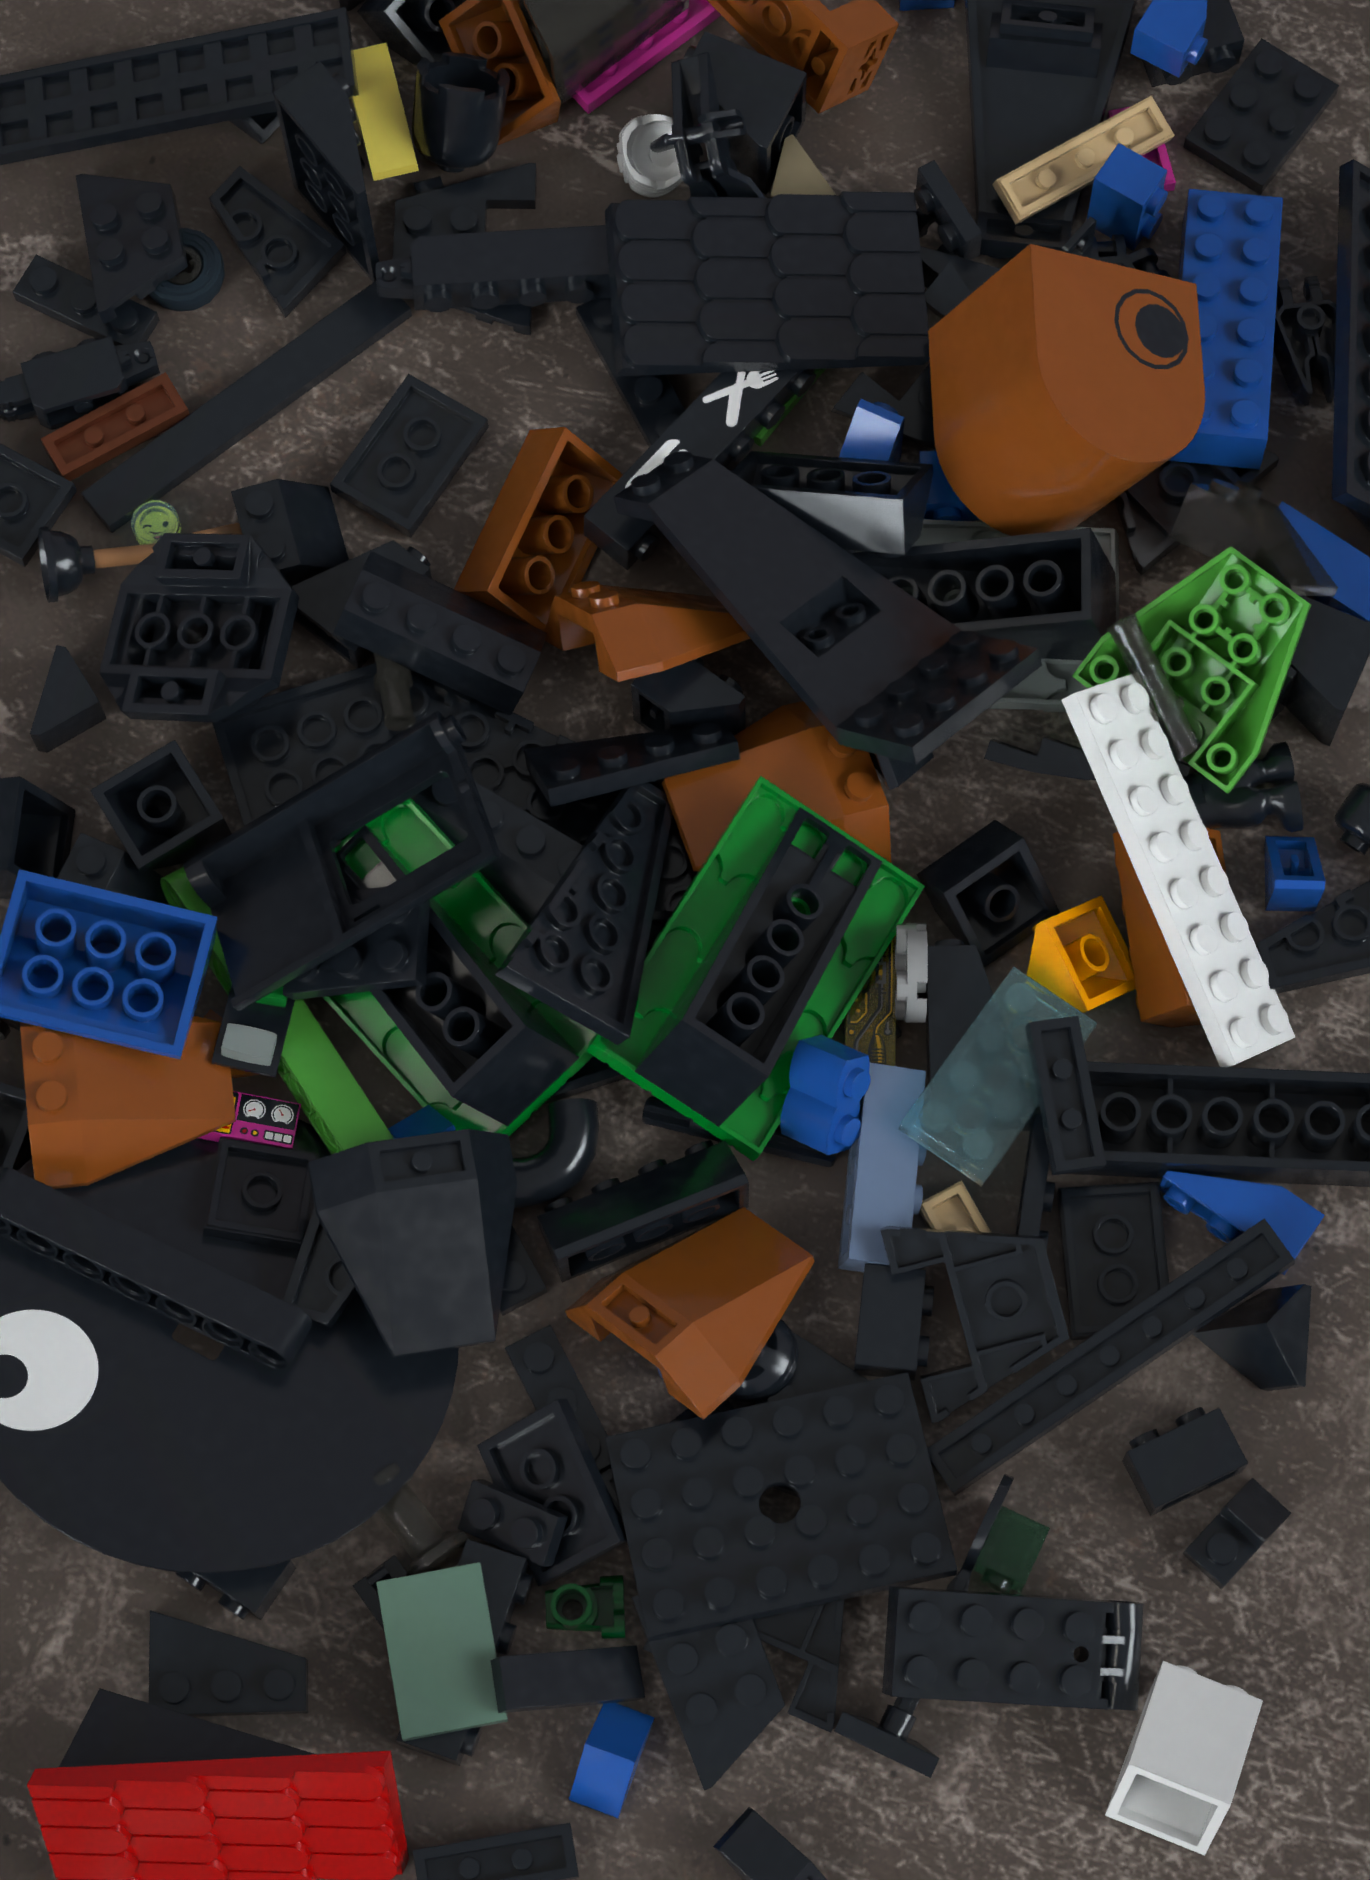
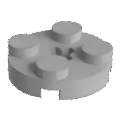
(911, 972)

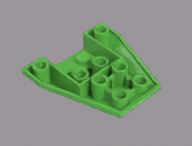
(1224, 649)

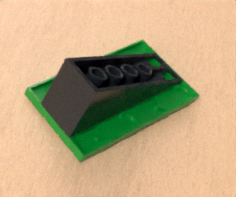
(756, 960)
(467, 1036)

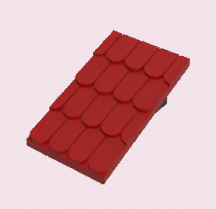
(202, 1801)

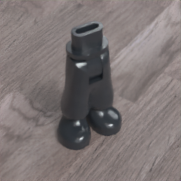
(1249, 806)

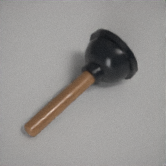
(66, 562)

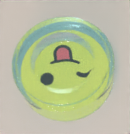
(153, 520)

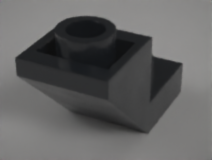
(762, 1852)

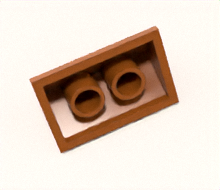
(503, 37)

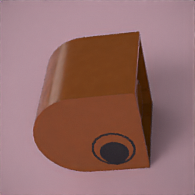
(1063, 387)

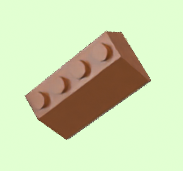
(536, 527)
(1158, 984)

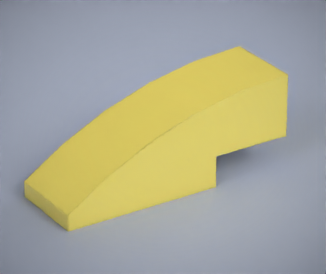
(382, 115)

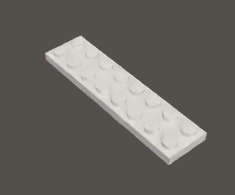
(1178, 870)

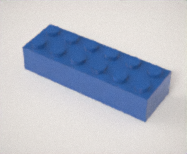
(1234, 259)

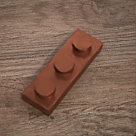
(115, 427)

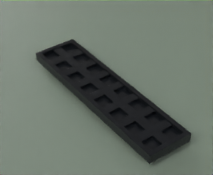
(166, 85)

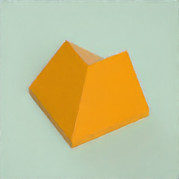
(1081, 956)

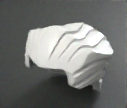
(647, 171)

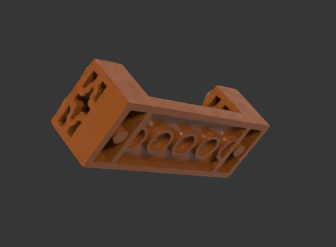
(833, 47)

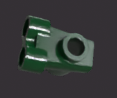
(601, 1606)

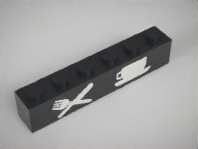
(714, 426)

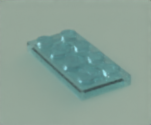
(988, 1081)

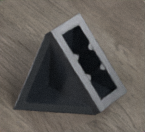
(1265, 1337)

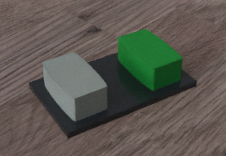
(254, 1036)

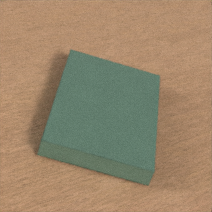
(440, 1650)

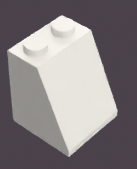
(1185, 1758)

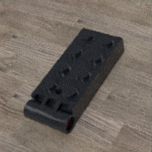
(1012, 1648)

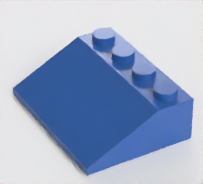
(102, 964)

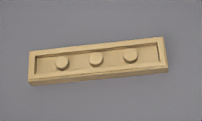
(1080, 159)

